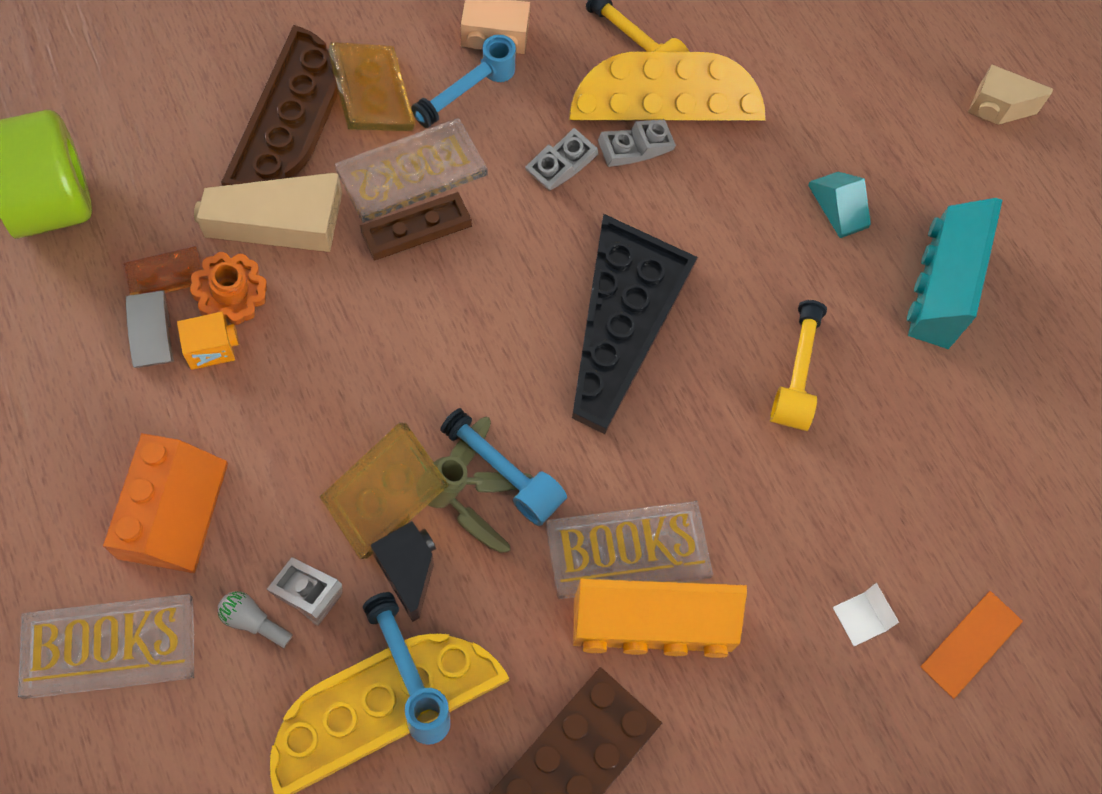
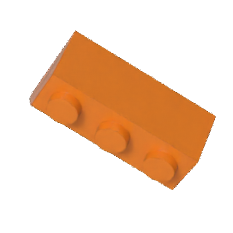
(165, 504)

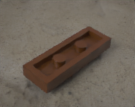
(416, 226)

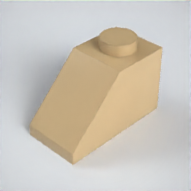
(1007, 96)

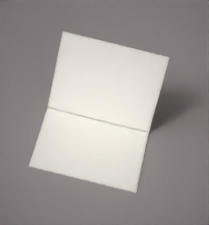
(866, 615)

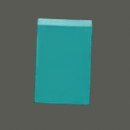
(843, 202)

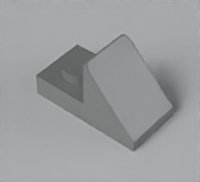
(306, 590)

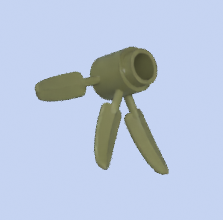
(455, 473)

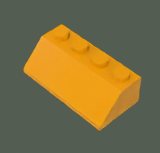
(658, 617)

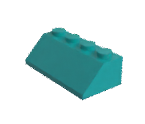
(953, 271)

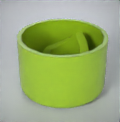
(40, 176)

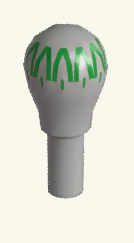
(242, 613)

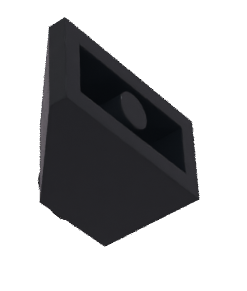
(407, 564)

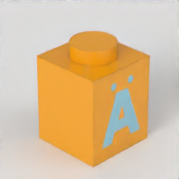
(207, 340)

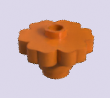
(229, 287)

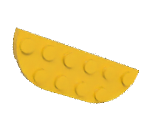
(668, 88)
(366, 707)

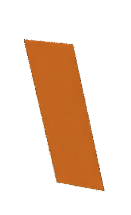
(971, 644)

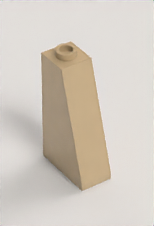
(273, 212)

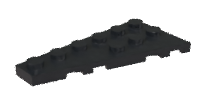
(629, 302)

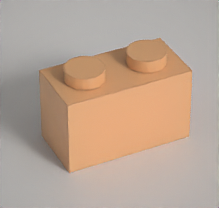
(492, 18)

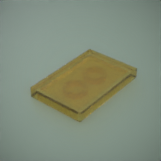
(371, 87)
(383, 489)

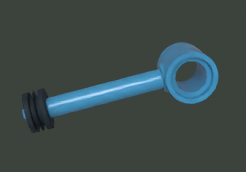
(496, 65)
(536, 497)
(381, 610)

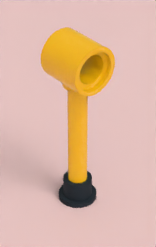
(604, 8)
(794, 405)

